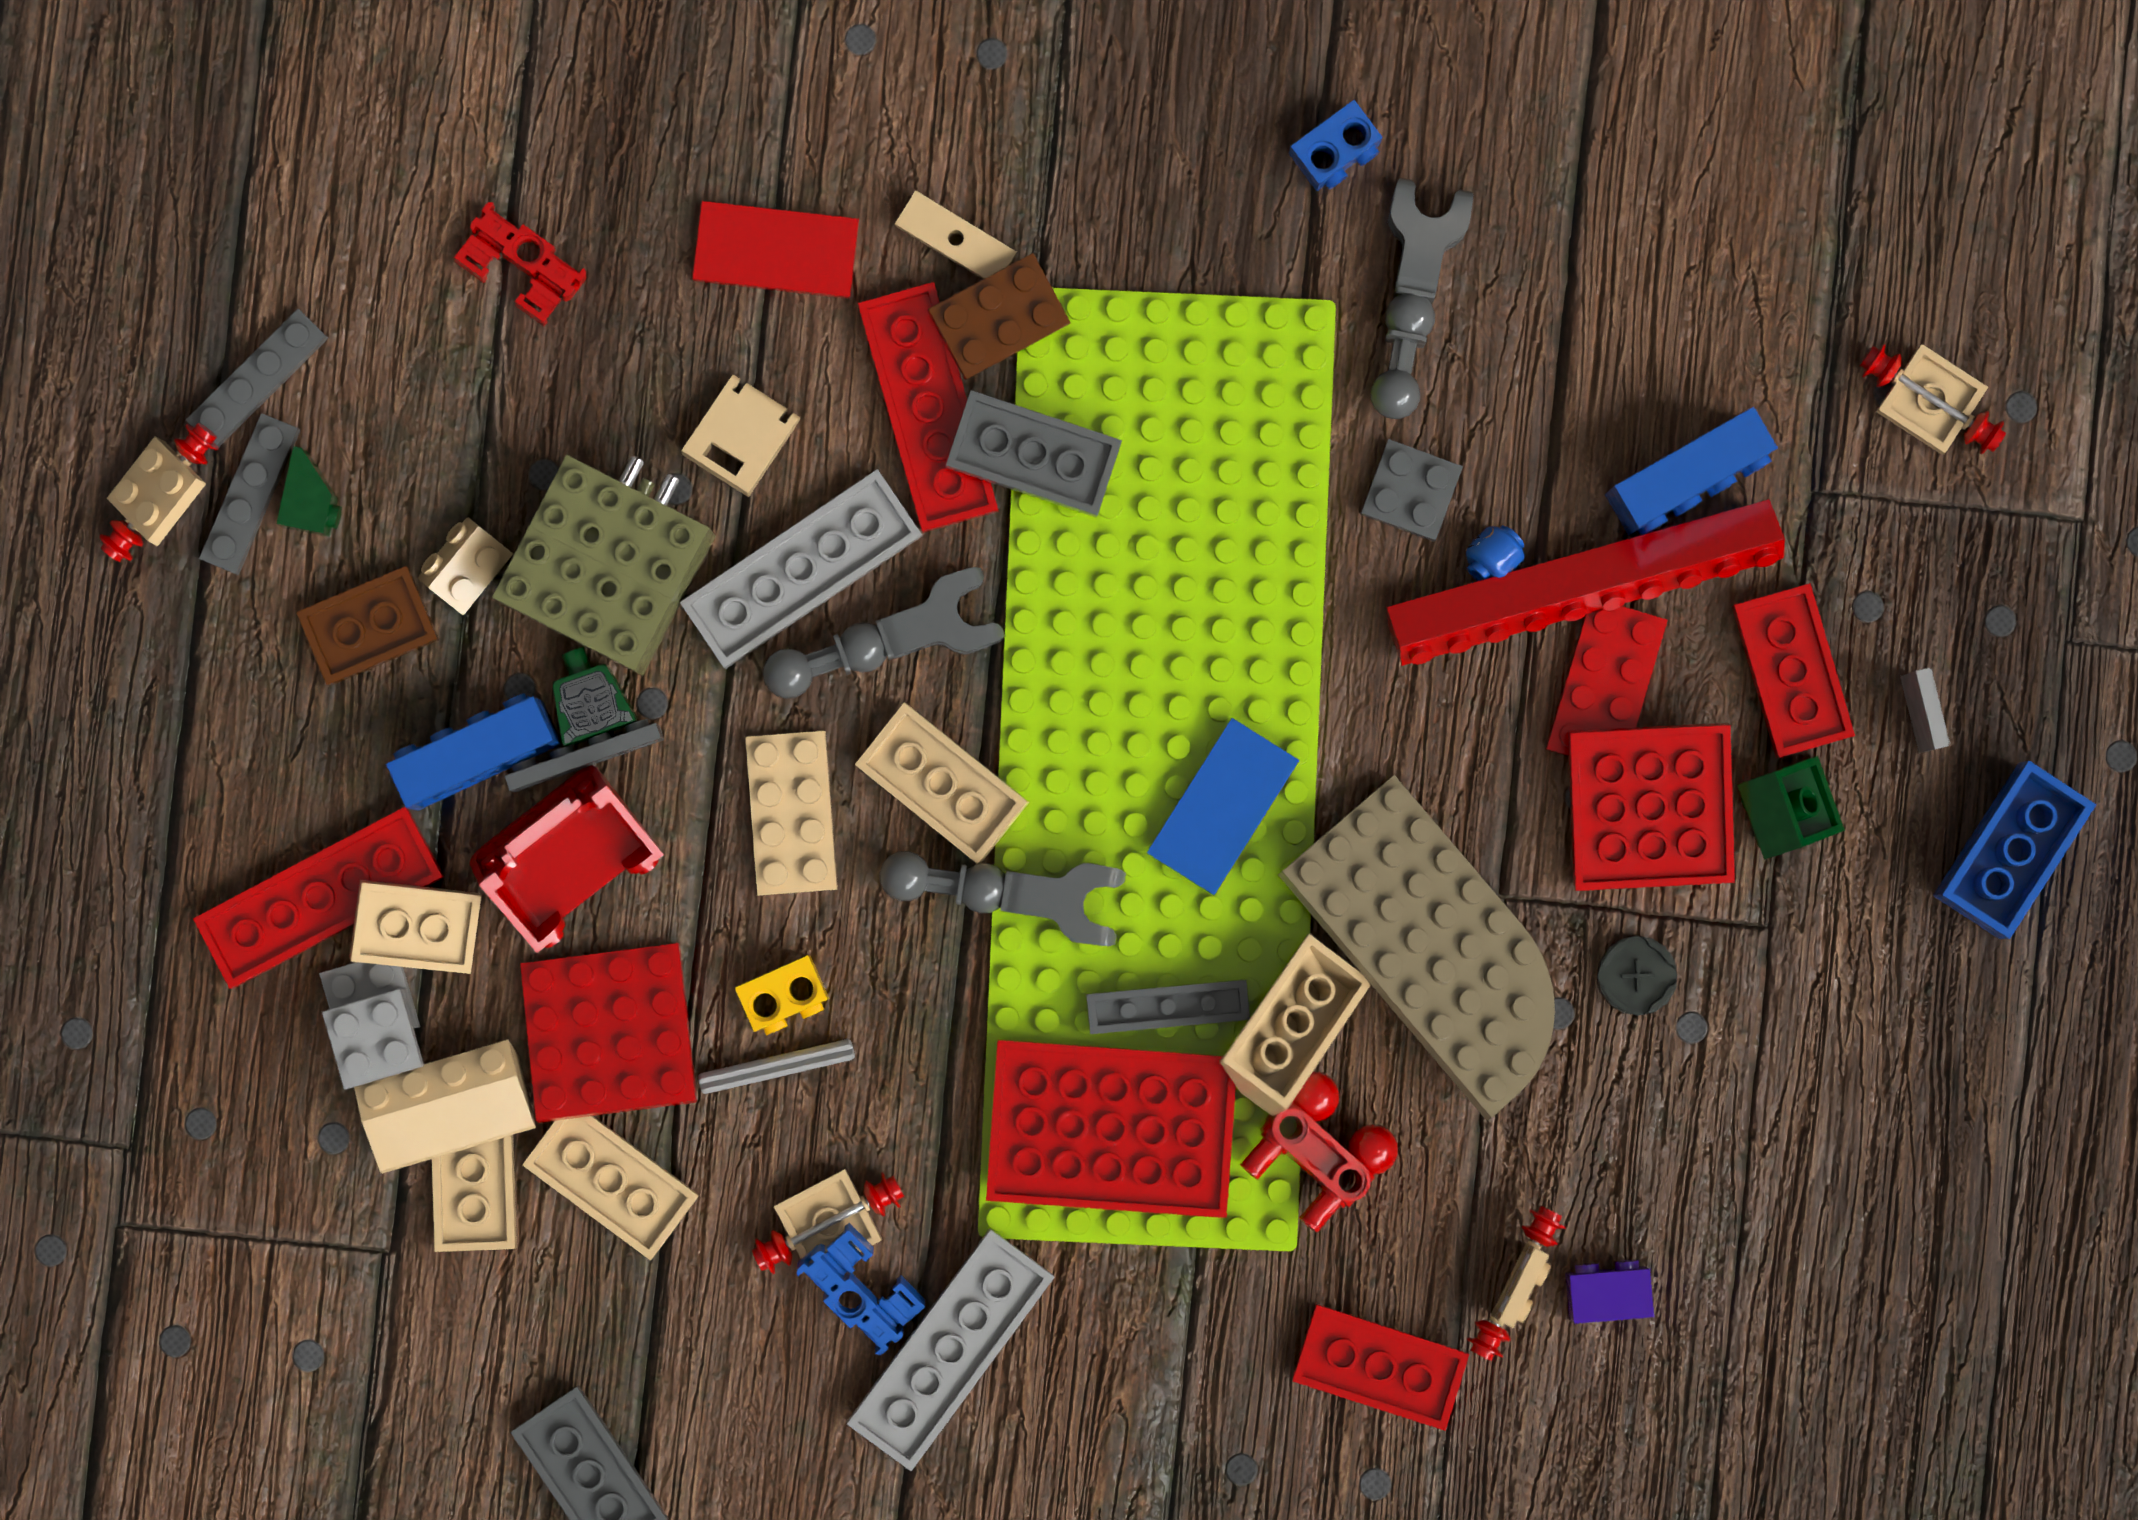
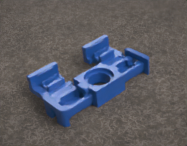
(829, 1275)

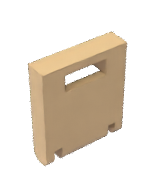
(746, 429)

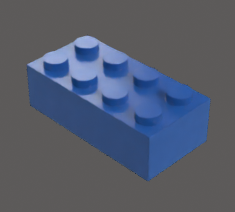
(1685, 474)
(474, 753)
(2014, 850)

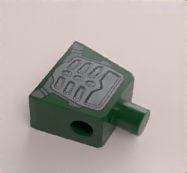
(589, 700)

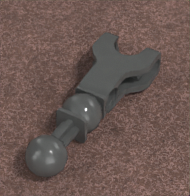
(1411, 311)
(867, 645)
(988, 888)

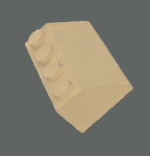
(1294, 1026)
(445, 1106)

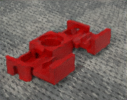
(554, 274)

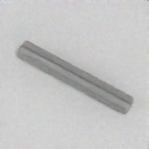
(776, 1066)

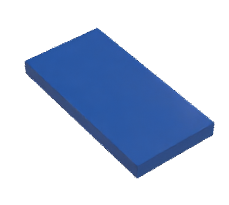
(1223, 806)

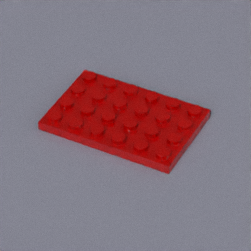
(1111, 1129)

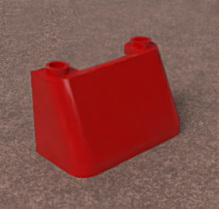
(562, 855)

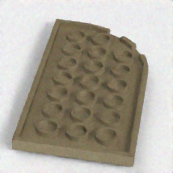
(1432, 943)

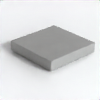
(1925, 710)

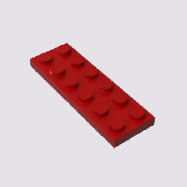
(924, 405)
(313, 897)

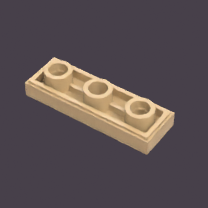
(935, 226)

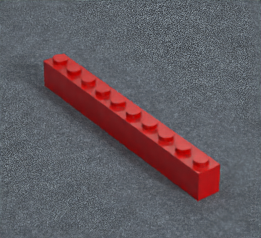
(1586, 583)

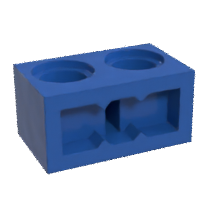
(1329, 139)

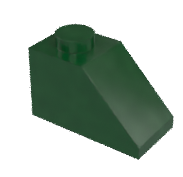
(307, 498)

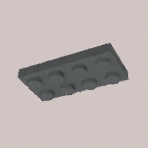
(1033, 453)
(585, 1463)

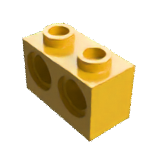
(779, 984)

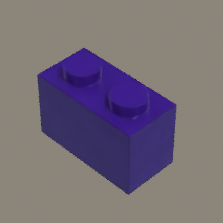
(1609, 1293)

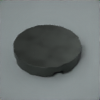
(1637, 975)

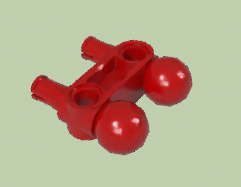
(1369, 1152)

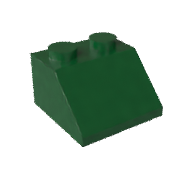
(1790, 808)

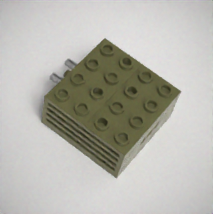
(606, 562)

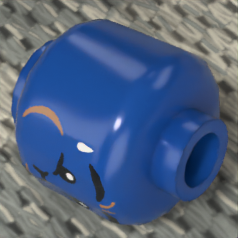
(1494, 553)

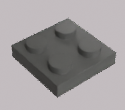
(1411, 490)

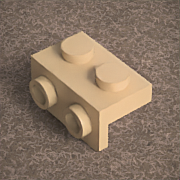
(464, 565)

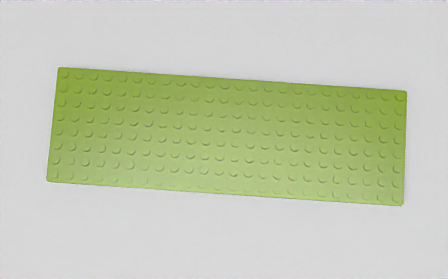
(1125, 668)

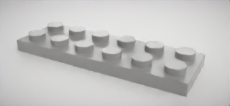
(801, 569)
(950, 1349)

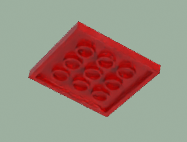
(1651, 806)
(608, 1033)

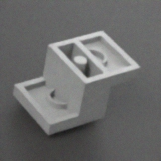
(370, 1022)

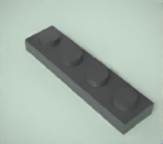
(259, 377)
(249, 494)
(567, 760)
(1168, 1006)

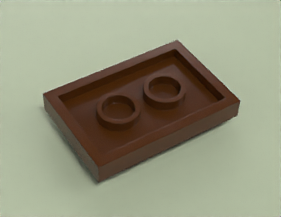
(999, 316)
(367, 625)

